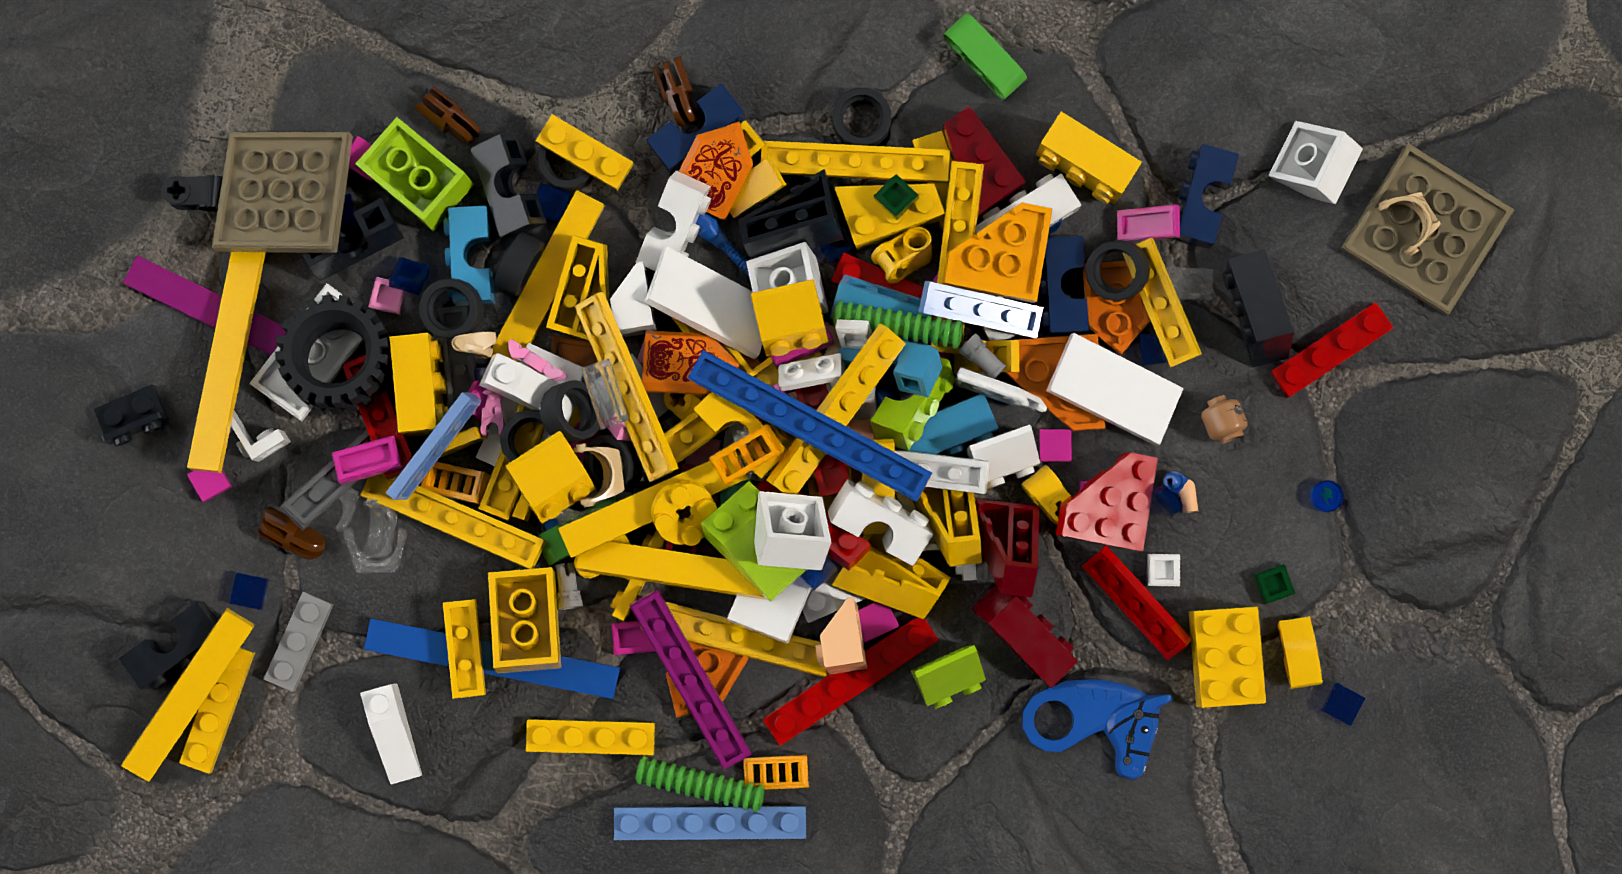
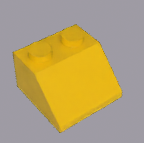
(789, 318)
(550, 477)

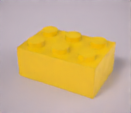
(1087, 159)
(417, 383)
(524, 620)
(1227, 657)

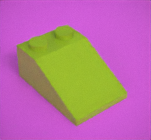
(415, 173)
(733, 534)
(949, 675)

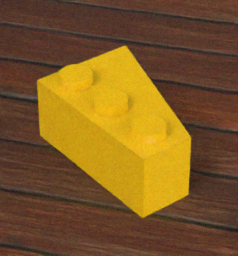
(873, 224)
(582, 276)
(953, 524)
(893, 581)

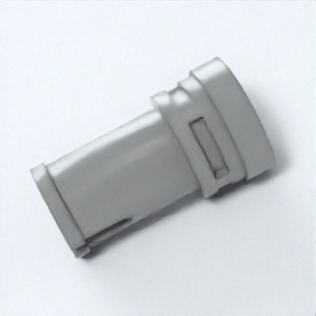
(976, 351)
(568, 594)

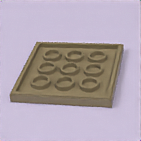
(282, 192)
(1452, 254)

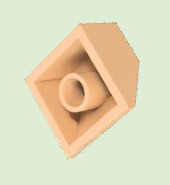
(842, 641)

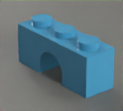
(466, 228)
(914, 370)

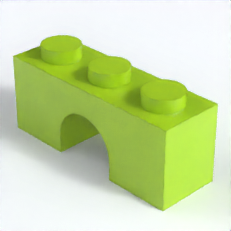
(906, 418)

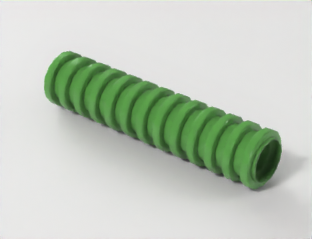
(902, 324)
(700, 784)

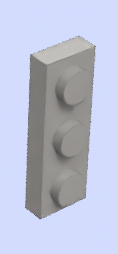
(298, 641)

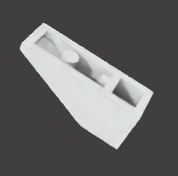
(520, 384)
(391, 732)

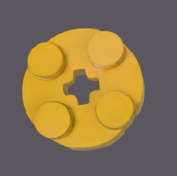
(676, 496)

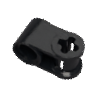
(200, 192)

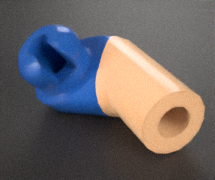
(1184, 489)

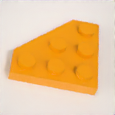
(1003, 256)

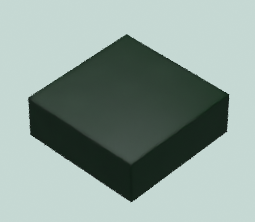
(896, 197)
(1274, 584)

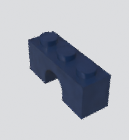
(673, 145)
(1209, 168)
(1063, 313)

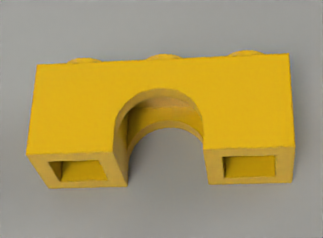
(718, 412)

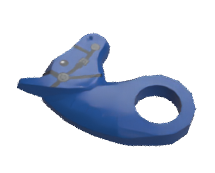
(1098, 705)

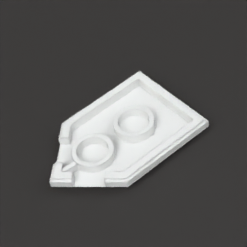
(998, 390)

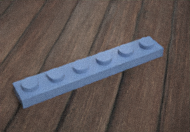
(709, 823)

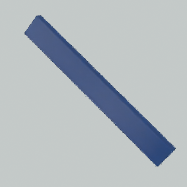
(810, 426)
(432, 648)

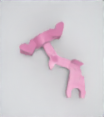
(493, 409)

